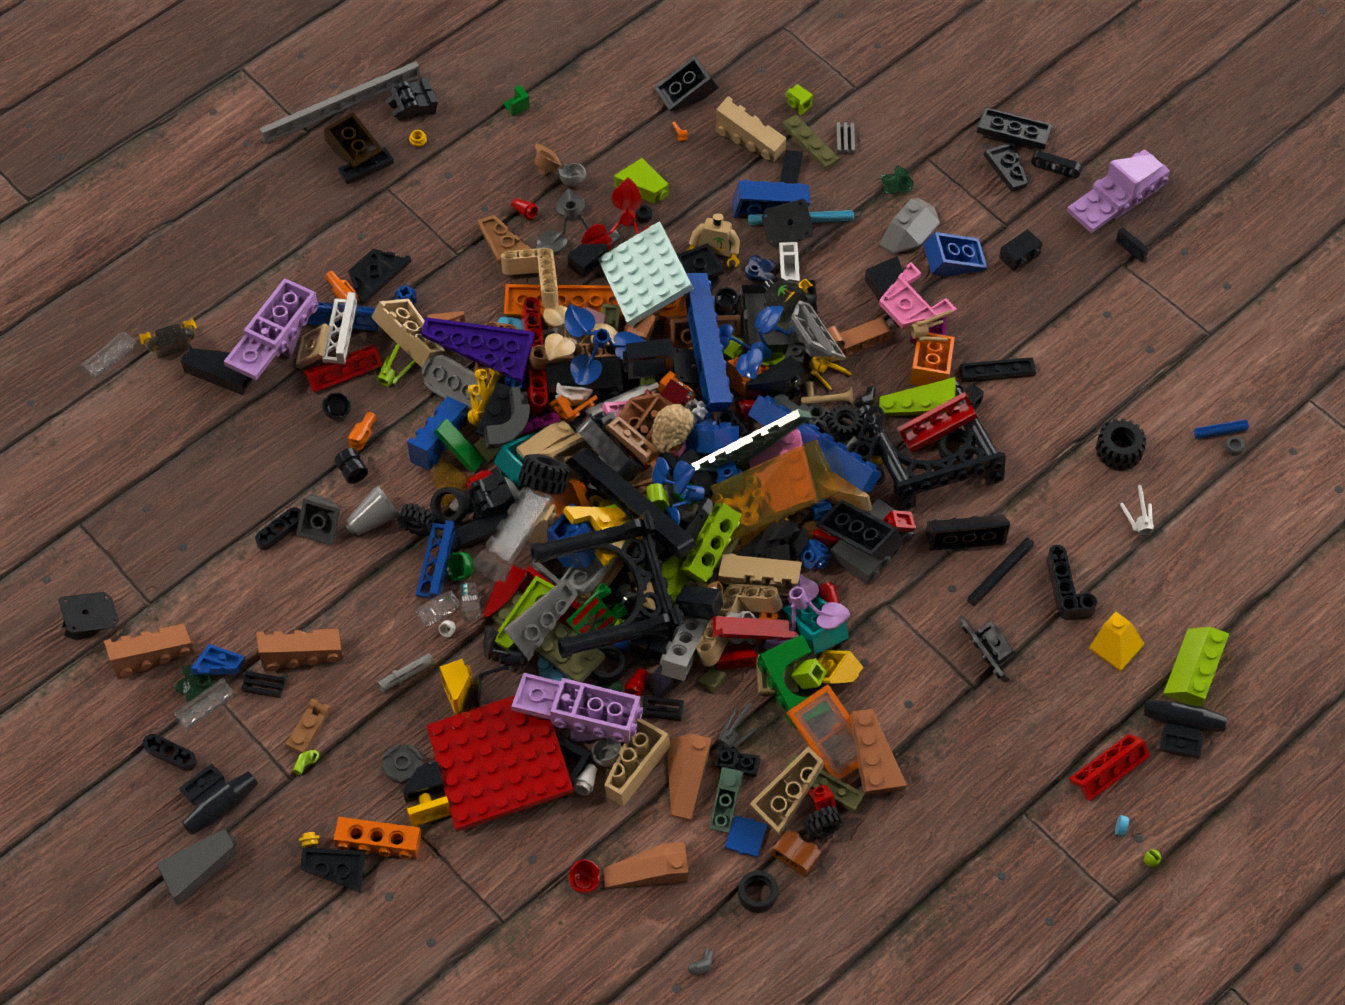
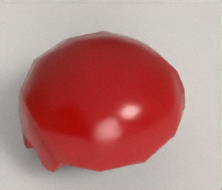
(584, 876)

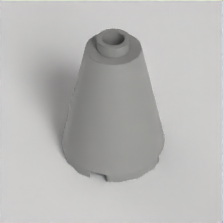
(372, 513)

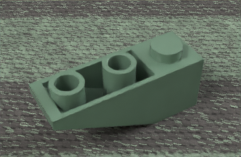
(726, 799)

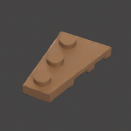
(499, 237)

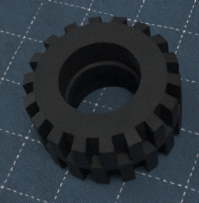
(1124, 432)
(544, 474)

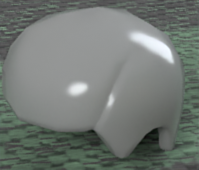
(572, 174)
(606, 752)

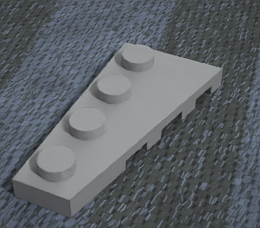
(535, 623)

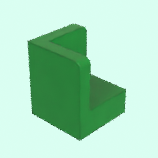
(519, 102)

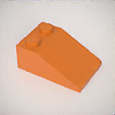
(932, 360)

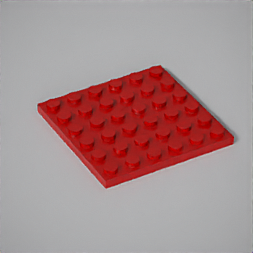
(497, 762)

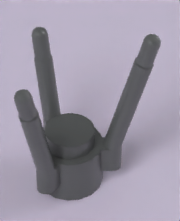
(728, 737)

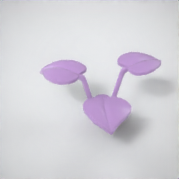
(800, 597)

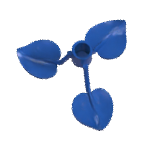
(581, 321)
(749, 363)
(681, 476)

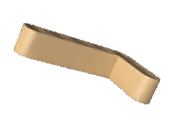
(534, 261)
(736, 599)

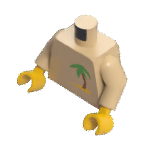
(719, 236)

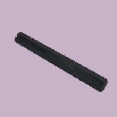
(1013, 558)

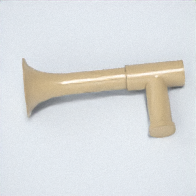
(811, 399)

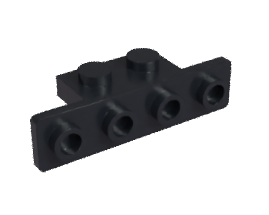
(992, 643)

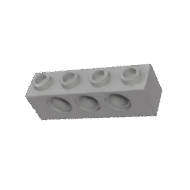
(682, 650)

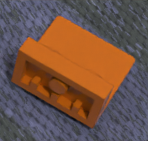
(563, 408)

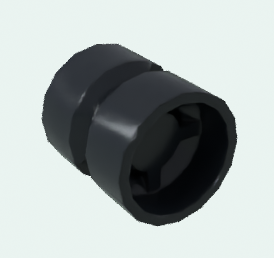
(726, 301)
(351, 465)

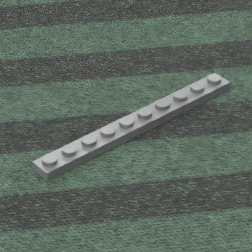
(339, 102)

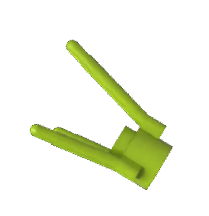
(387, 374)

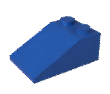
(954, 254)

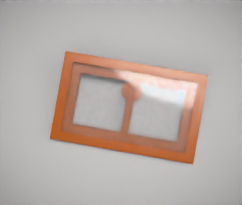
(827, 731)

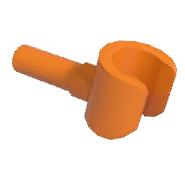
(681, 134)

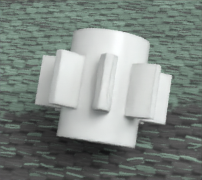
(697, 409)

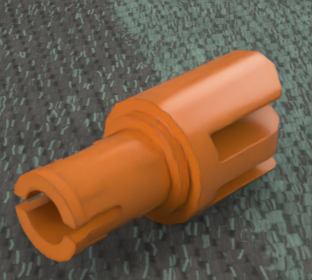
(340, 287)
(361, 432)

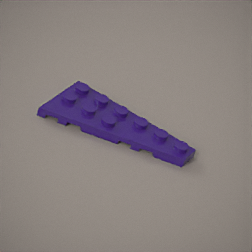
(491, 346)

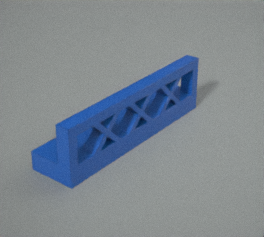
(361, 320)
(440, 562)

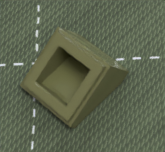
(487, 454)
(713, 680)

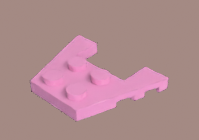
(906, 305)

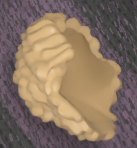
(671, 427)

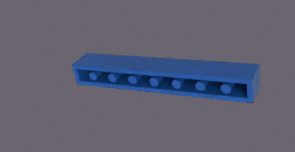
(707, 344)
(842, 462)

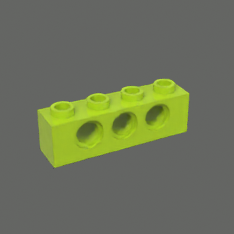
(710, 531)

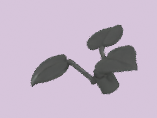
(570, 207)

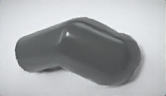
(702, 966)

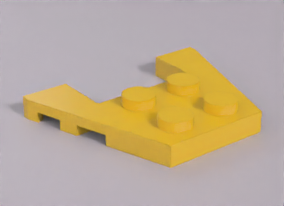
(600, 519)

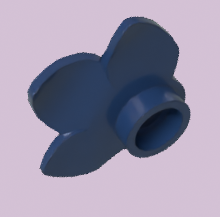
(759, 268)

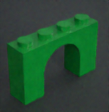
(774, 664)

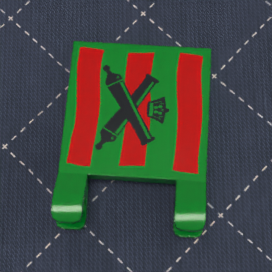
(595, 614)

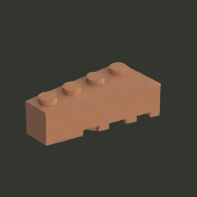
(298, 648)
(148, 649)

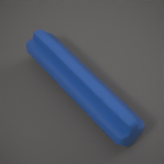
(1220, 429)

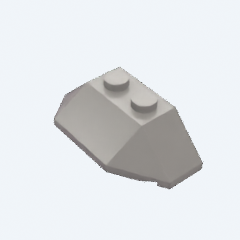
(910, 227)
(814, 334)

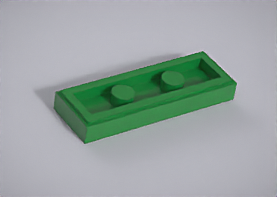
(458, 445)

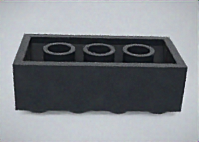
(607, 385)
(861, 530)
(967, 532)

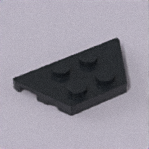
(375, 272)

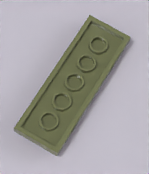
(577, 666)

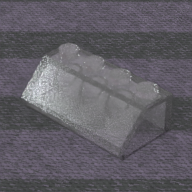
(519, 524)

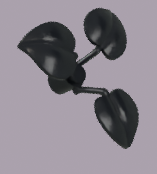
(506, 657)

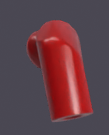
(824, 538)

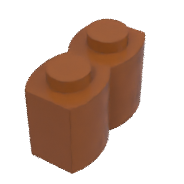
(796, 852)

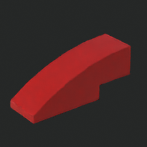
(503, 591)

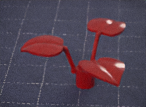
(625, 197)

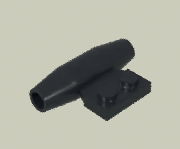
(1184, 725)
(214, 796)

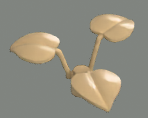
(558, 346)

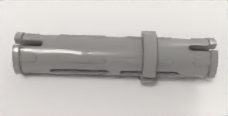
(425, 662)

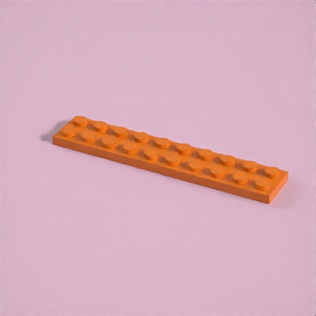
(577, 295)

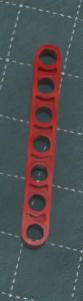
(538, 378)

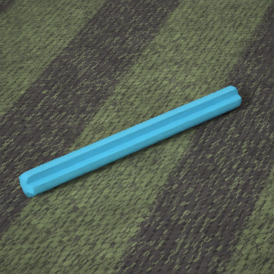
(823, 216)

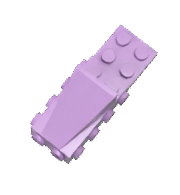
(1123, 188)
(273, 329)
(581, 707)

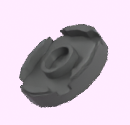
(401, 762)

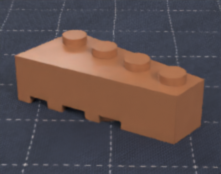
(875, 759)

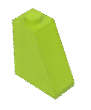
(649, 182)

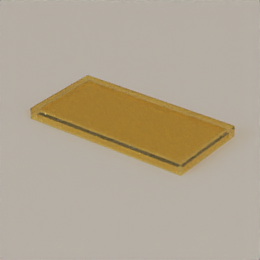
(777, 487)

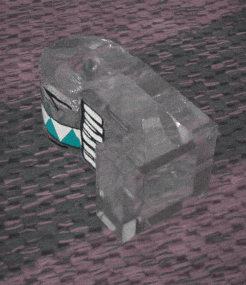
(470, 601)

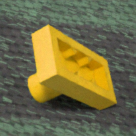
(428, 810)

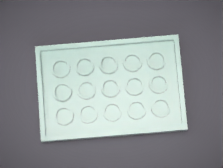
(645, 274)

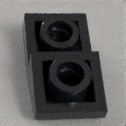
(735, 760)

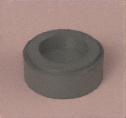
(1234, 445)

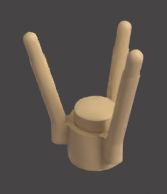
(920, 329)

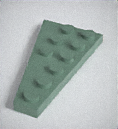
(753, 444)

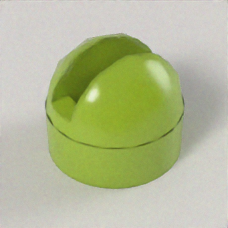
(1150, 860)

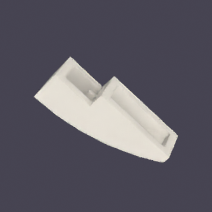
(789, 260)

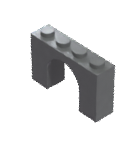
(861, 564)

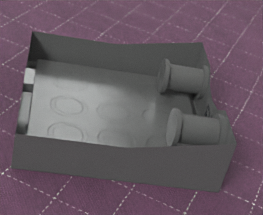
(753, 303)

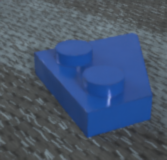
(217, 661)

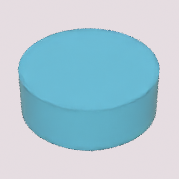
(1122, 825)

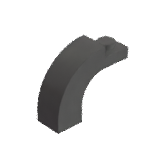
(505, 433)

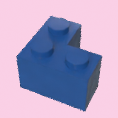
(712, 437)
(581, 559)

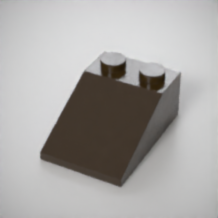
(351, 140)

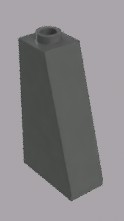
(196, 864)

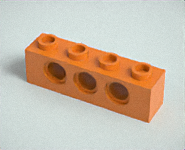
(348, 827)

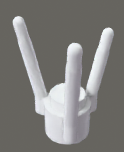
(1144, 523)

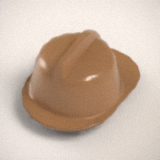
(546, 160)

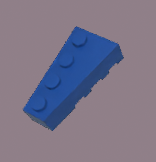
(755, 196)
(427, 447)

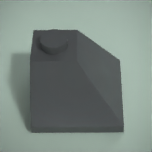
(318, 519)

